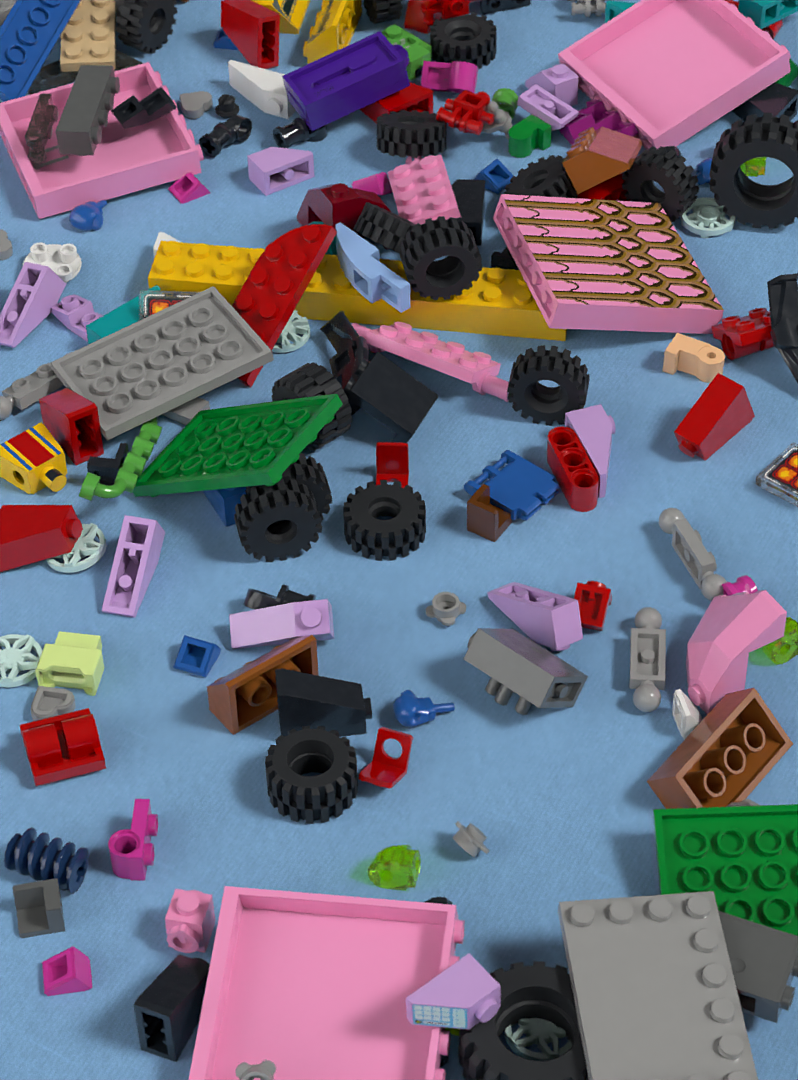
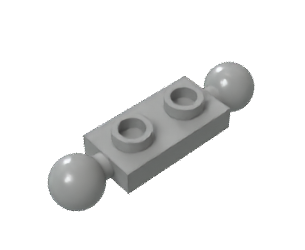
(29, 389)
(692, 552)
(647, 659)

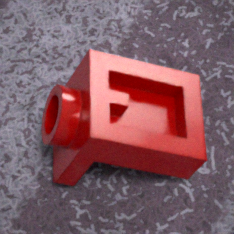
(593, 604)

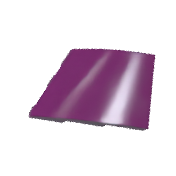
(596, 116)

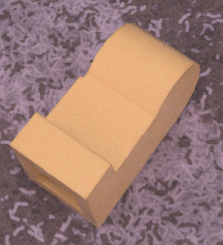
(693, 358)

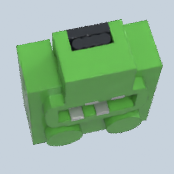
(417, 49)

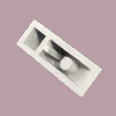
(261, 88)

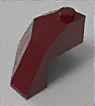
(336, 204)

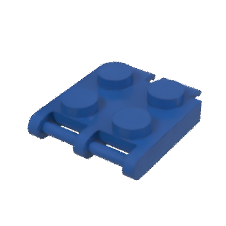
(517, 486)

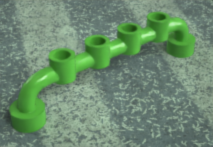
(131, 469)

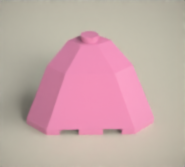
(723, 642)

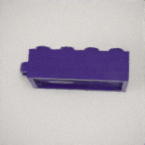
(347, 80)

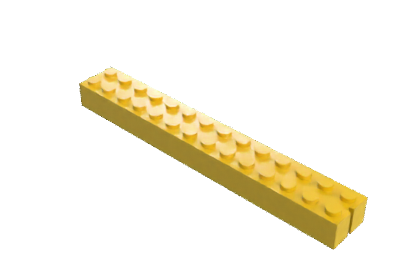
(493, 306)

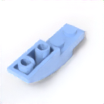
(365, 272)

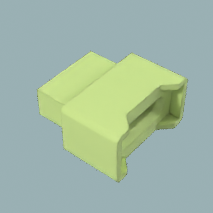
(72, 662)

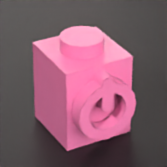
(190, 921)

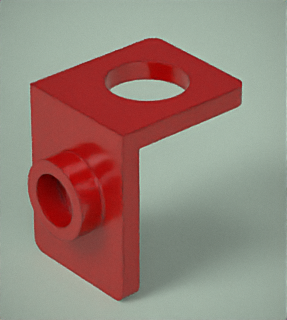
(392, 462)
(386, 770)

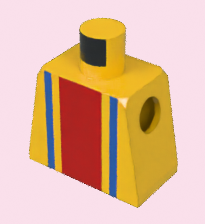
(33, 461)

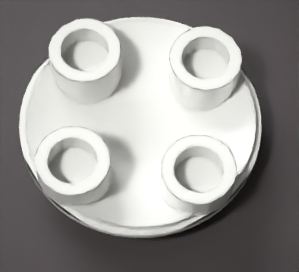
(60, 258)

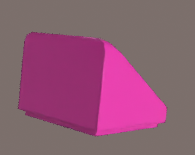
(375, 183)
(188, 188)
(67, 973)

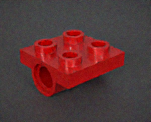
(744, 334)
(63, 746)

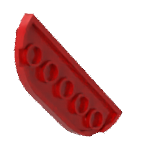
(279, 282)

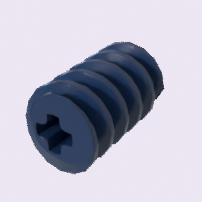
(47, 859)

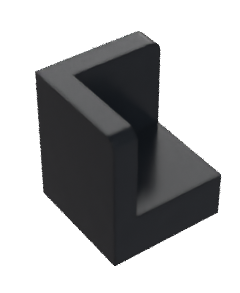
(107, 467)

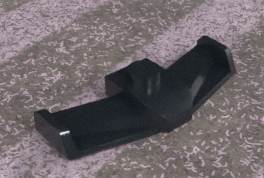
(784, 318)
(350, 350)

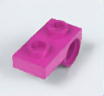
(449, 77)
(131, 848)

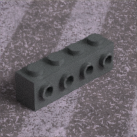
(87, 110)

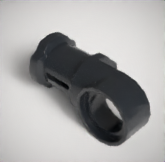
(297, 132)
(226, 134)
(258, 599)

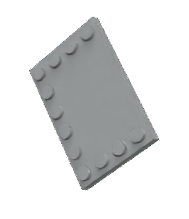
(163, 361)
(655, 989)

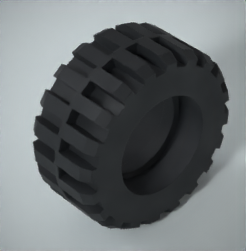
(740, 195)
(529, 994)

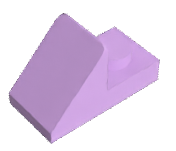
(546, 107)

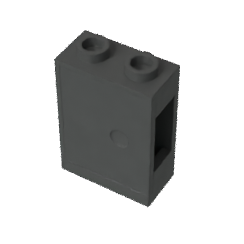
(523, 668)
(761, 965)

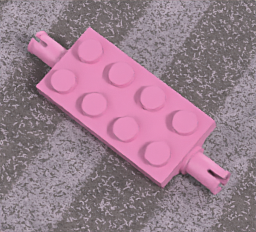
(423, 190)
(444, 357)

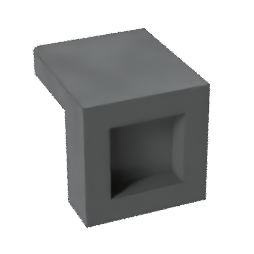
(39, 908)

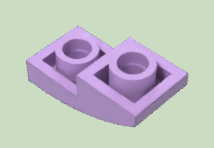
(75, 314)

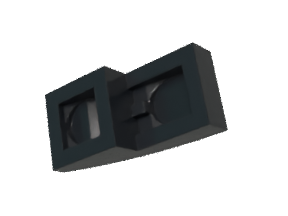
(136, 113)

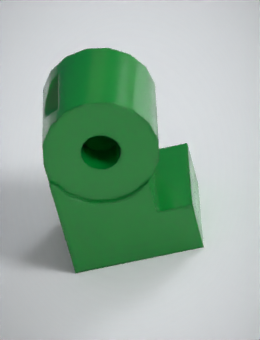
(528, 135)

